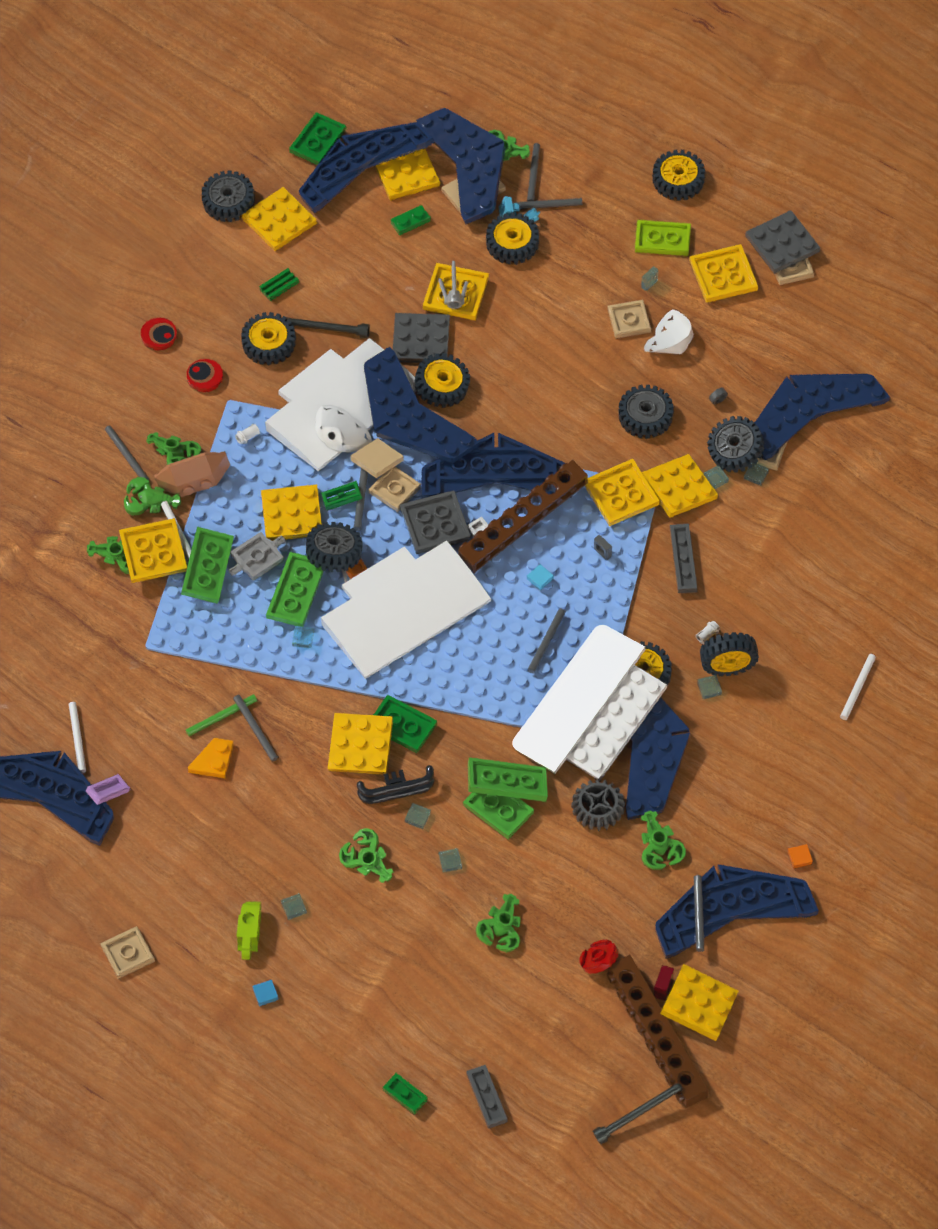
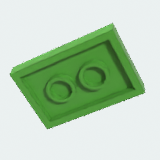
(499, 812)

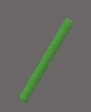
(218, 716)

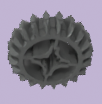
(598, 813)

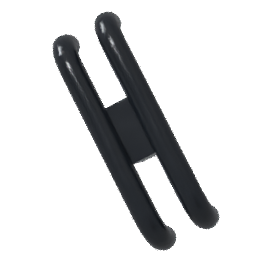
(396, 787)

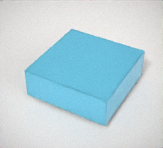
(540, 577)

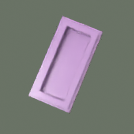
(107, 789)

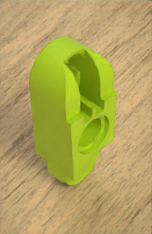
(249, 928)

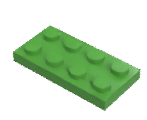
(207, 565)
(295, 591)
(507, 779)

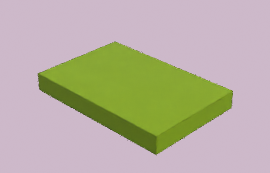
(662, 237)

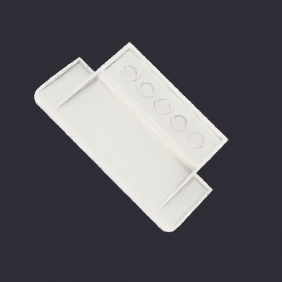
(591, 706)

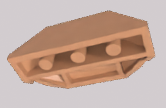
(193, 473)

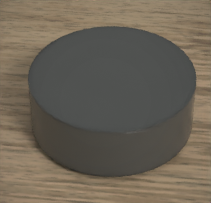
(718, 396)

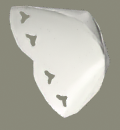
(675, 338)
(344, 429)

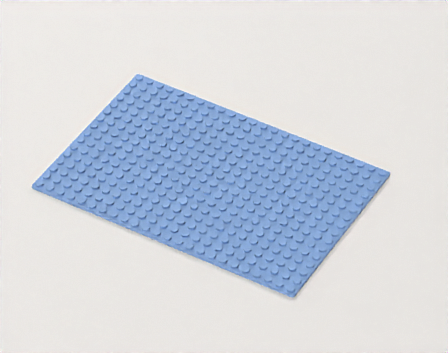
(465, 670)

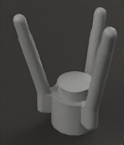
(454, 298)

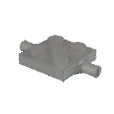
(257, 556)

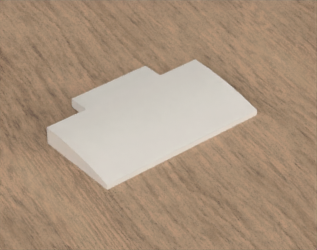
(323, 383)
(402, 606)

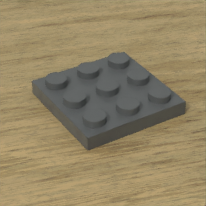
(782, 241)
(420, 336)
(434, 521)

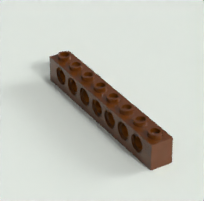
(534, 513)
(627, 969)

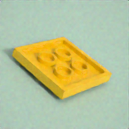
(407, 174)
(279, 219)
(723, 273)
(475, 290)
(680, 485)
(621, 492)
(290, 511)
(153, 550)
(360, 743)
(699, 1002)

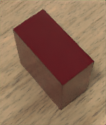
(663, 982)

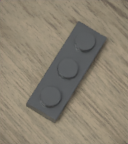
(486, 1096)

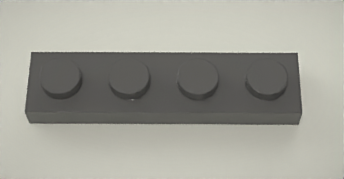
(683, 558)

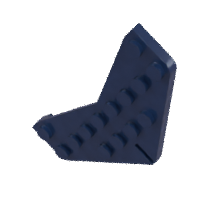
(362, 151)
(476, 156)
(813, 397)
(403, 420)
(507, 464)
(655, 760)
(57, 789)
(738, 896)

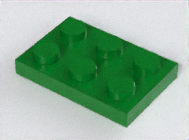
(317, 138)
(409, 726)

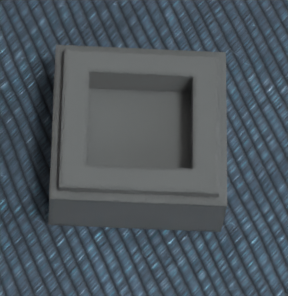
(602, 547)

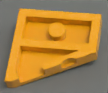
(213, 759)

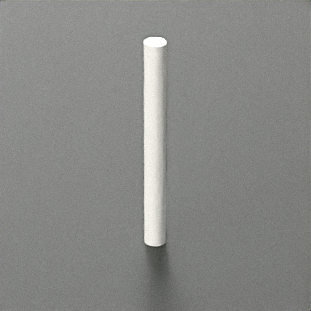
(186, 548)
(857, 687)
(77, 737)

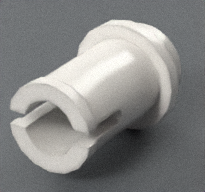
(243, 436)
(705, 634)

